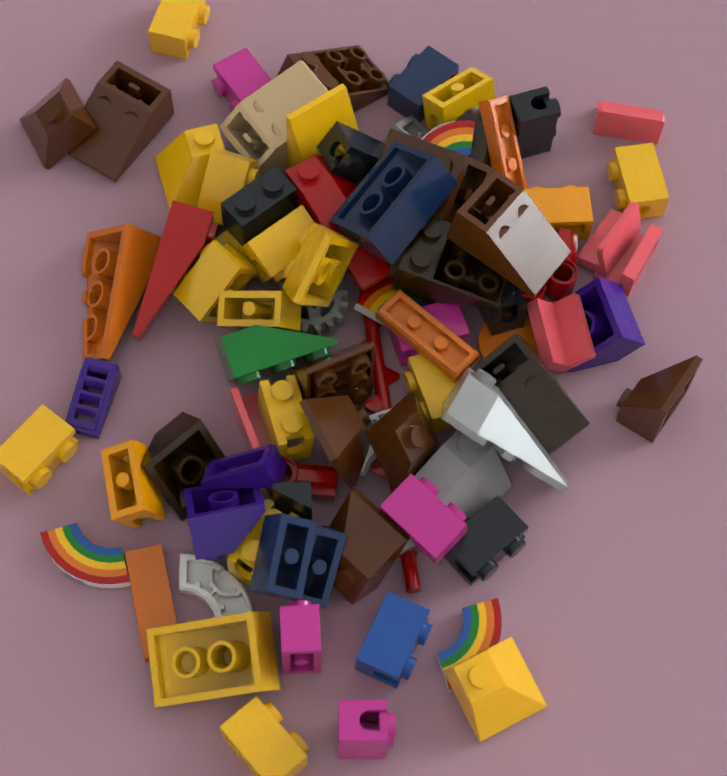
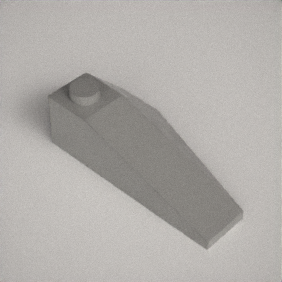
(465, 475)

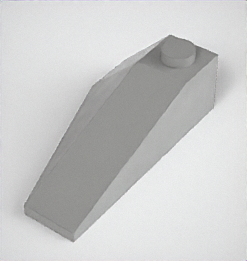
(486, 415)

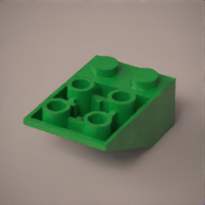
(262, 347)

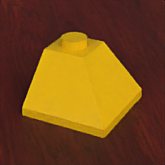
(185, 163)
(495, 689)

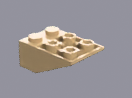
(259, 121)

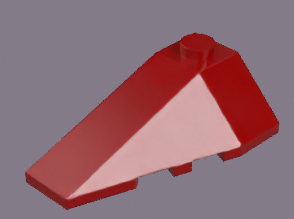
(322, 196)
(183, 238)

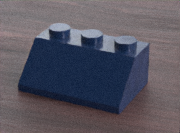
(394, 201)

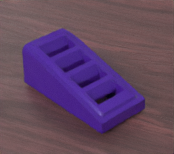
(97, 375)
(247, 469)

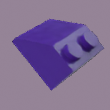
(609, 323)
(221, 518)

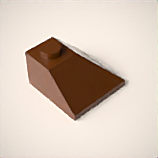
(57, 123)
(656, 398)
(341, 433)
(403, 440)
(369, 548)

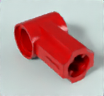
(567, 271)
(322, 478)

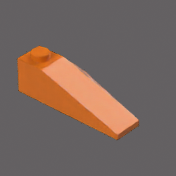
(117, 273)

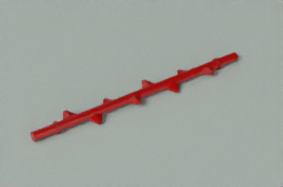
(381, 401)

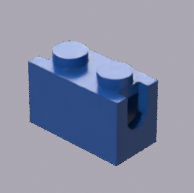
(392, 640)

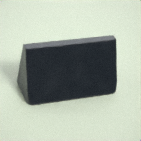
(293, 498)

